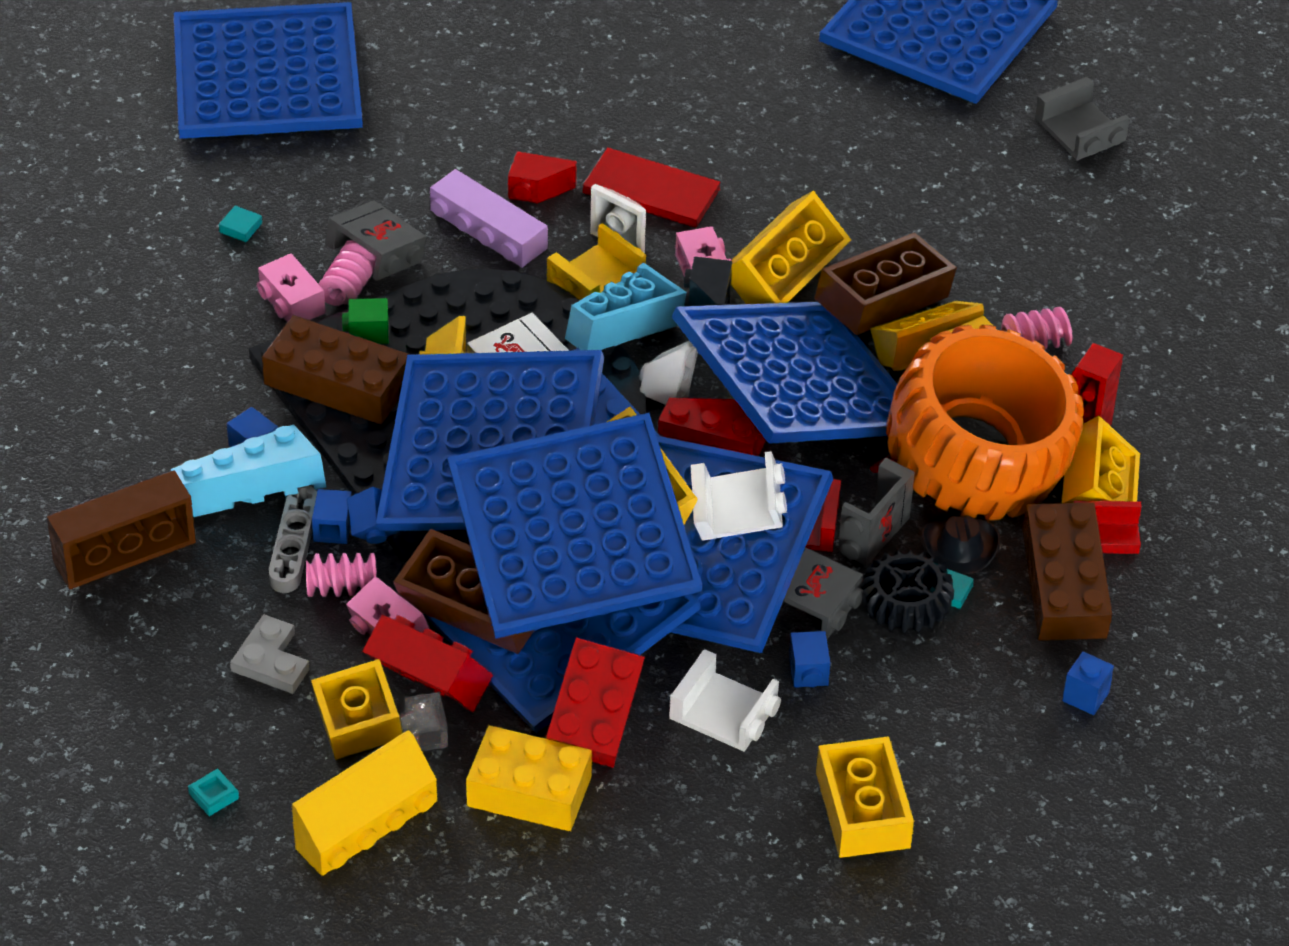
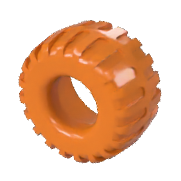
(1004, 384)

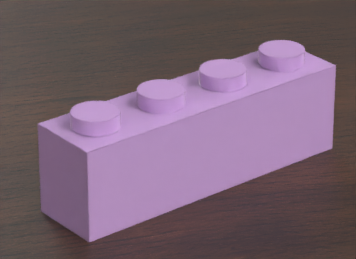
(488, 218)

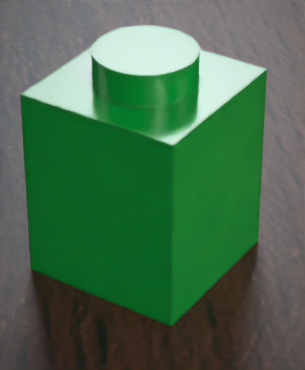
(367, 319)

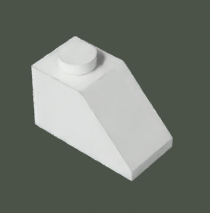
(669, 373)

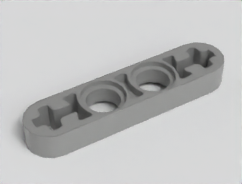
(292, 538)

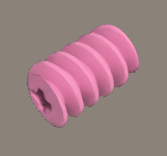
(347, 274)
(1041, 326)
(339, 574)

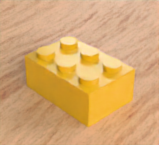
(529, 778)
(864, 797)

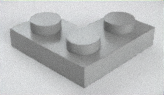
(264, 656)

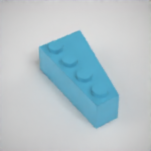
(624, 310)
(252, 470)

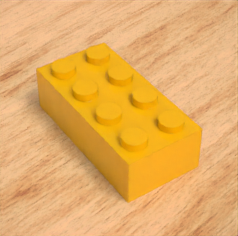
(788, 252)

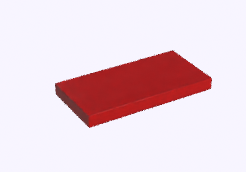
(655, 186)

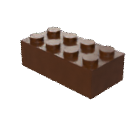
(885, 283)
(335, 369)
(121, 529)
(1066, 571)
(446, 586)

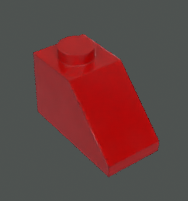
(540, 177)

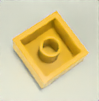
(357, 709)

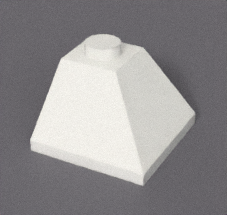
(618, 214)

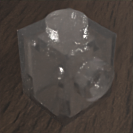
(425, 720)

